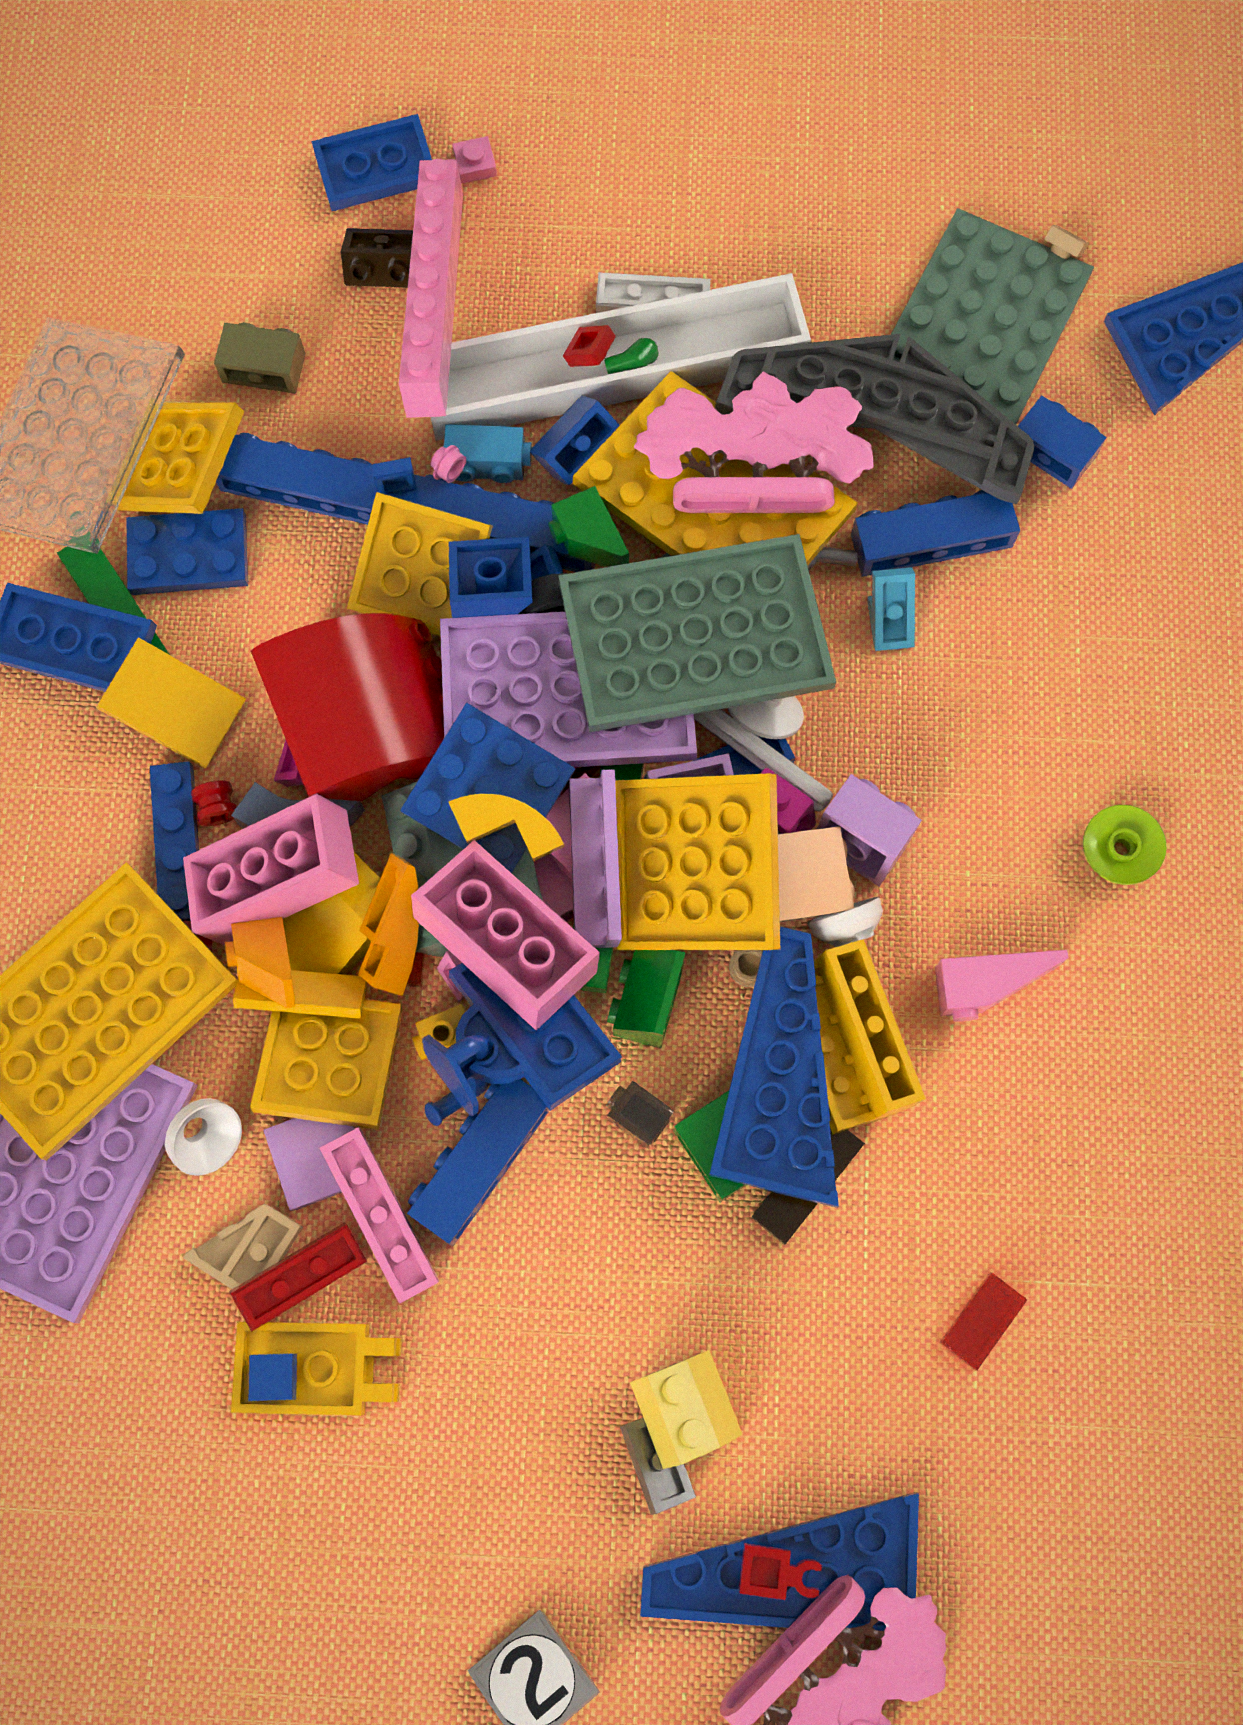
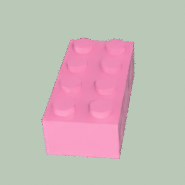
(271, 868)
(505, 934)

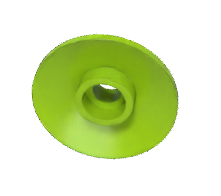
(1135, 830)

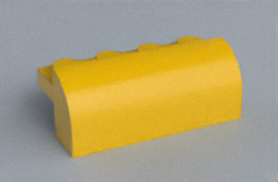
(860, 1041)

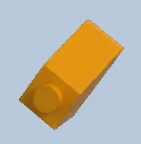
(262, 959)

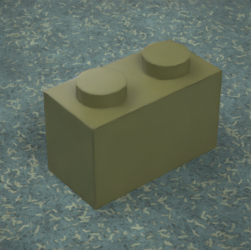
(260, 357)

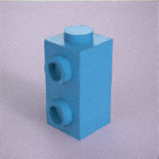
(490, 451)

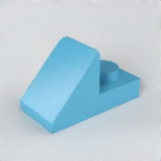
(892, 609)

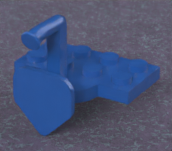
(554, 1059)

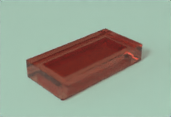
(983, 1321)

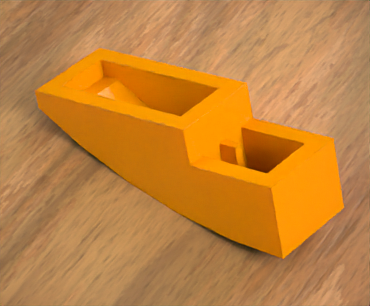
(391, 928)

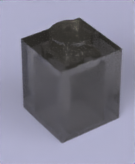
(639, 1114)

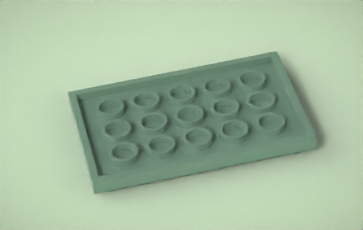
(992, 309)
(695, 632)

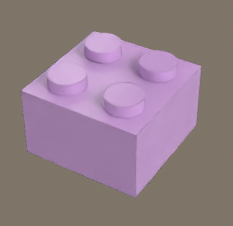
(871, 826)

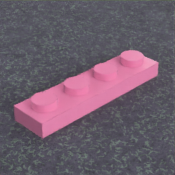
(379, 1215)

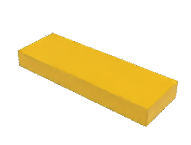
(313, 994)

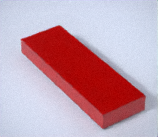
(298, 1276)

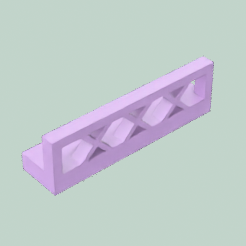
(595, 859)

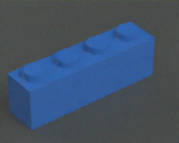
(933, 532)
(478, 1160)

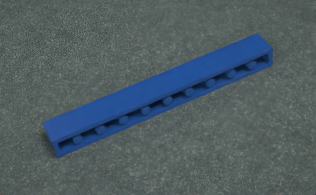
(347, 491)

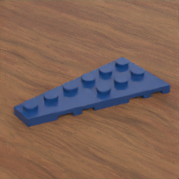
(1179, 333)
(778, 1099)
(867, 1543)

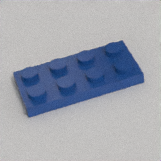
(66, 636)

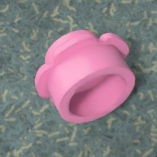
(448, 463)

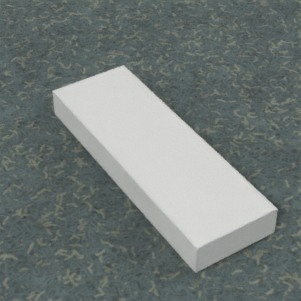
(626, 290)

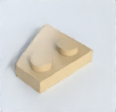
(246, 1246)

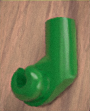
(638, 355)

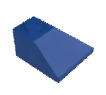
(489, 577)

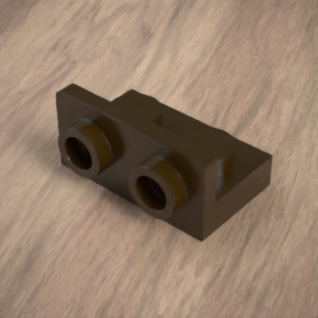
(376, 257)

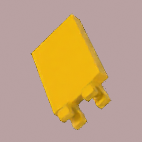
(332, 1367)

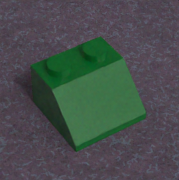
(648, 996)

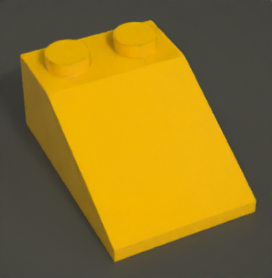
(328, 933)

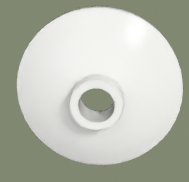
(770, 718)

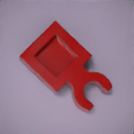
(768, 1572)

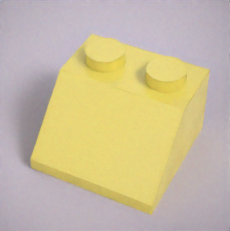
(686, 1410)

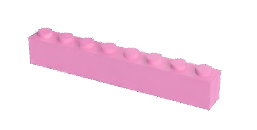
(431, 290)

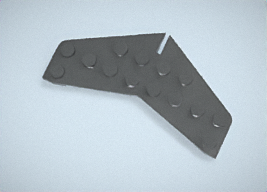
(906, 400)

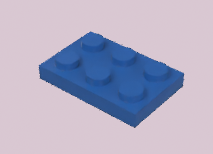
(371, 161)
(186, 551)

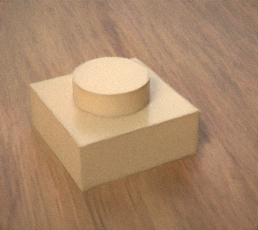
(1065, 243)

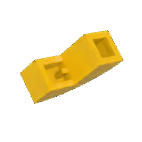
(488, 813)

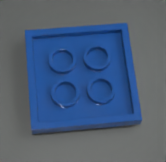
(486, 759)

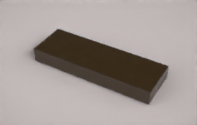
(784, 1214)

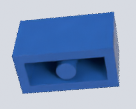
(574, 438)
(1061, 441)

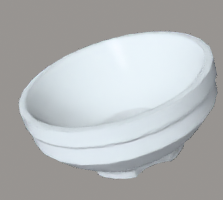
(849, 925)
(211, 1145)

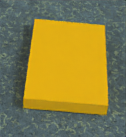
(171, 703)

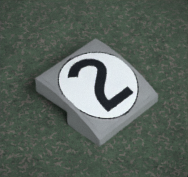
(533, 1676)

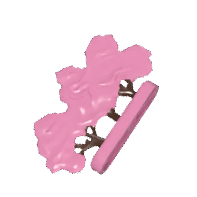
(764, 431)
(903, 1667)

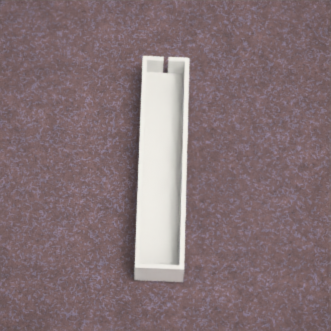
(525, 377)

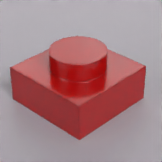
(589, 346)

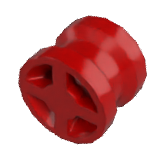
(214, 802)

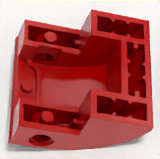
(356, 701)

